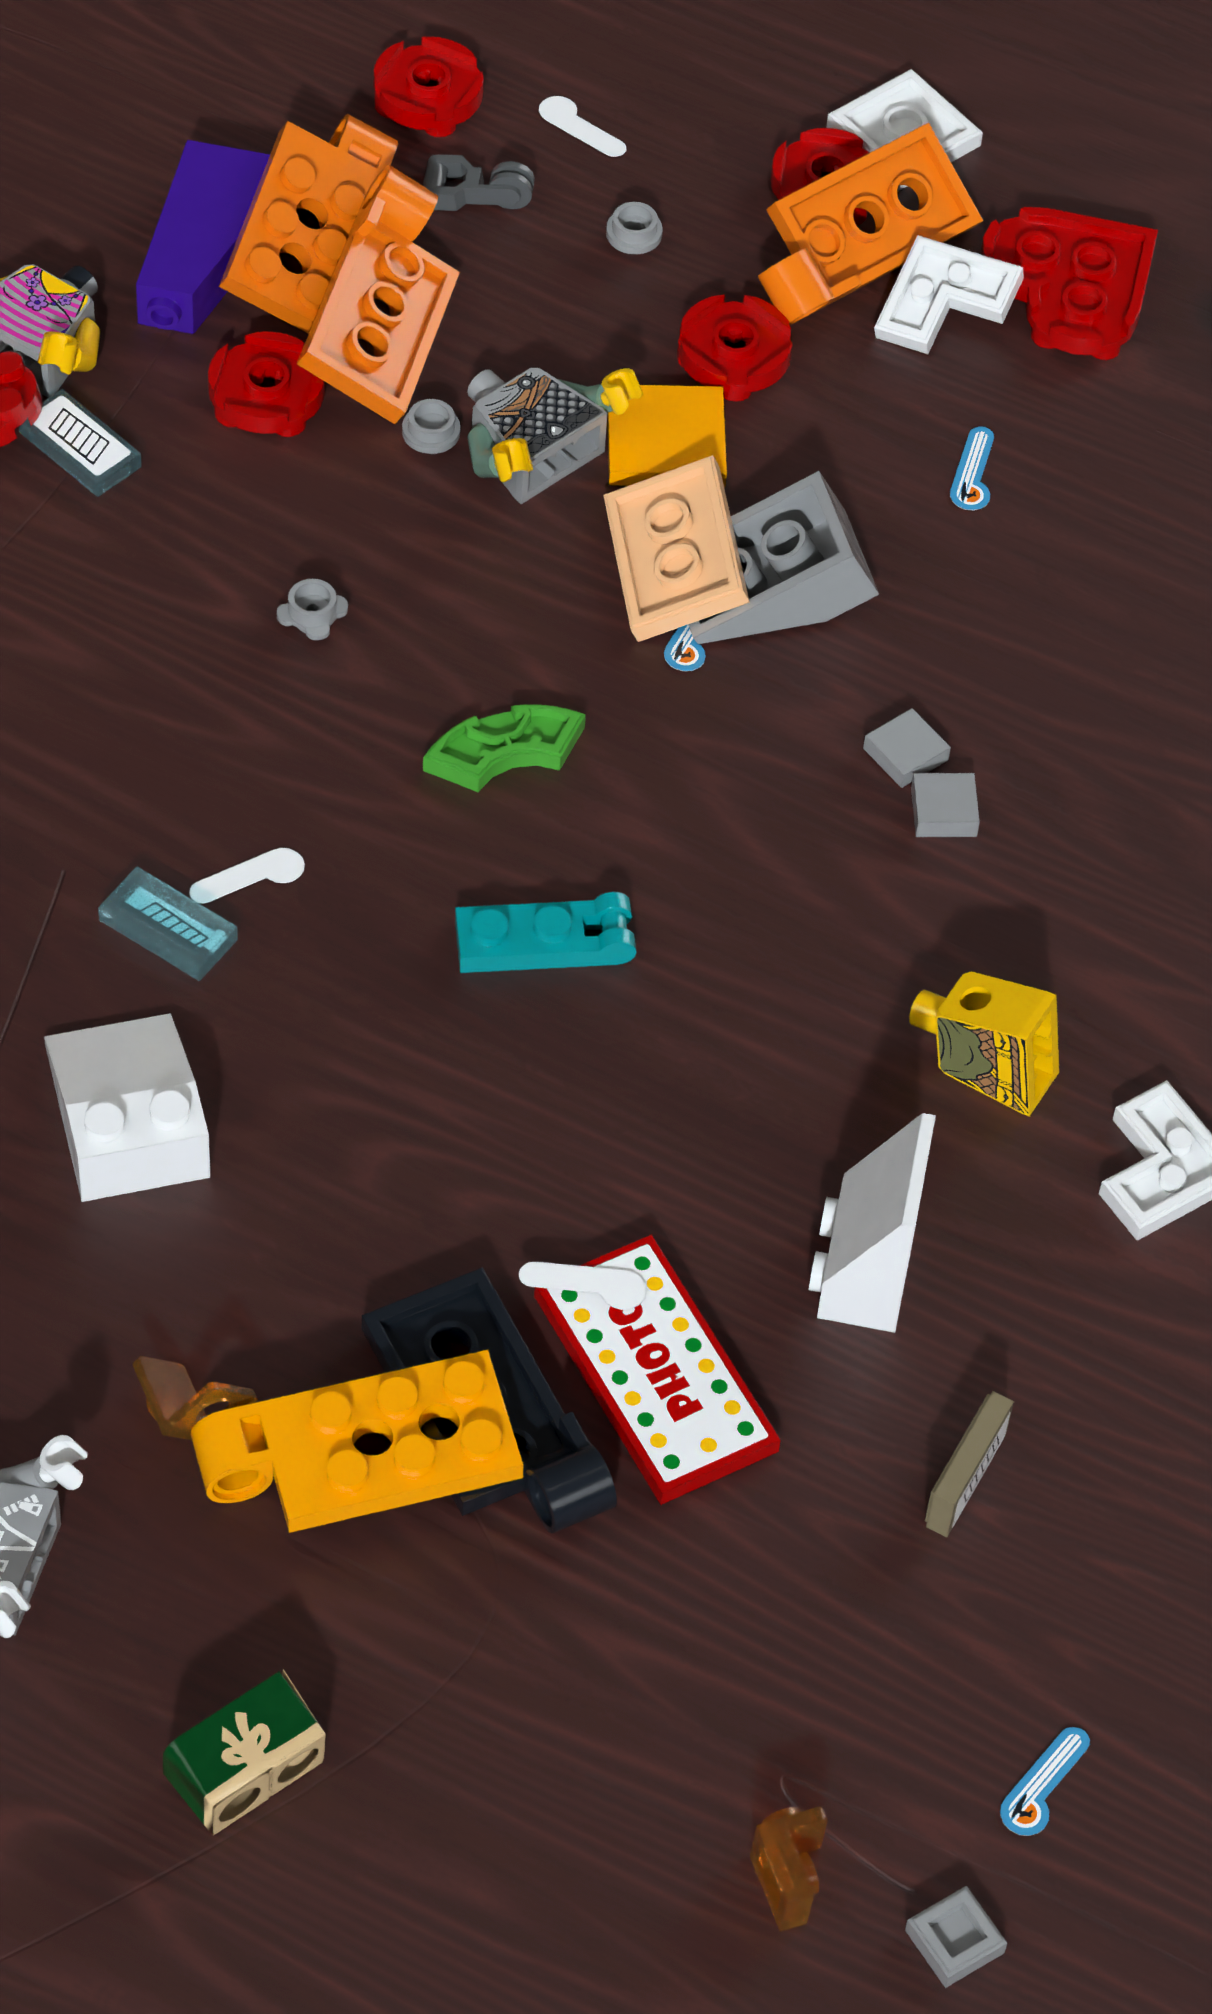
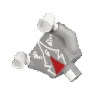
(31, 1523)

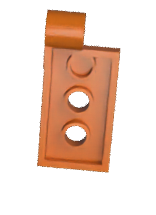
(310, 176)
(829, 250)
(385, 266)

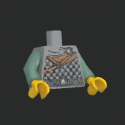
(541, 426)

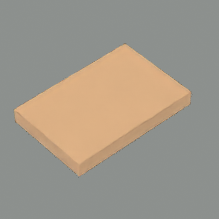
(675, 548)

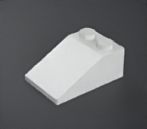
(129, 1107)
(873, 1231)

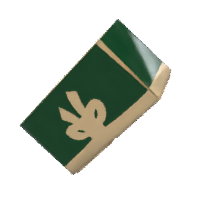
(245, 1753)

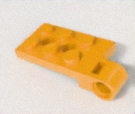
(312, 1434)

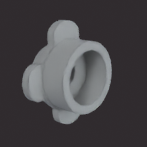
(312, 608)

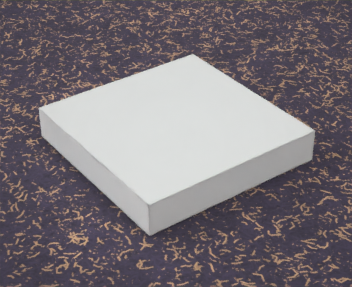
(901, 108)

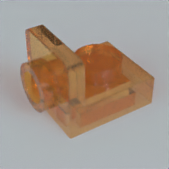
(784, 1864)

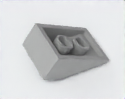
(795, 563)

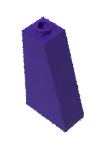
(196, 235)

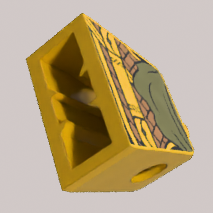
(994, 1037)

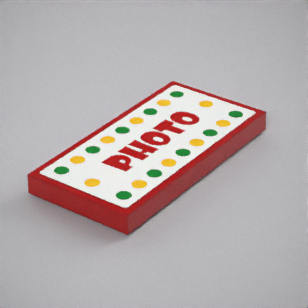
(661, 1376)

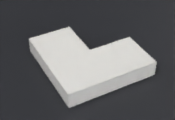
(940, 279)
(1175, 1165)

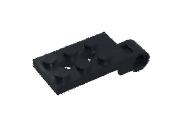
(560, 1466)

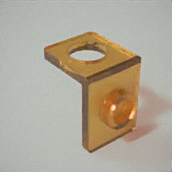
(173, 1397)

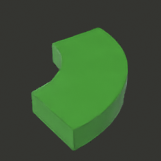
(514, 739)

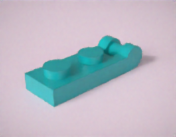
(545, 935)

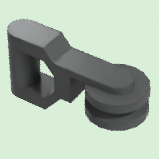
(508, 187)

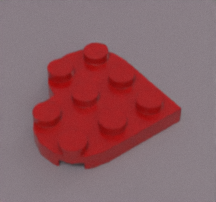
(1079, 276)

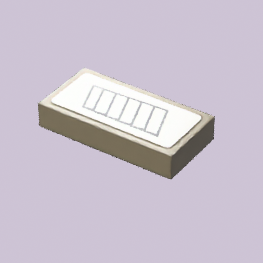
(968, 1463)

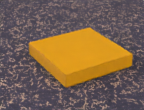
(666, 432)

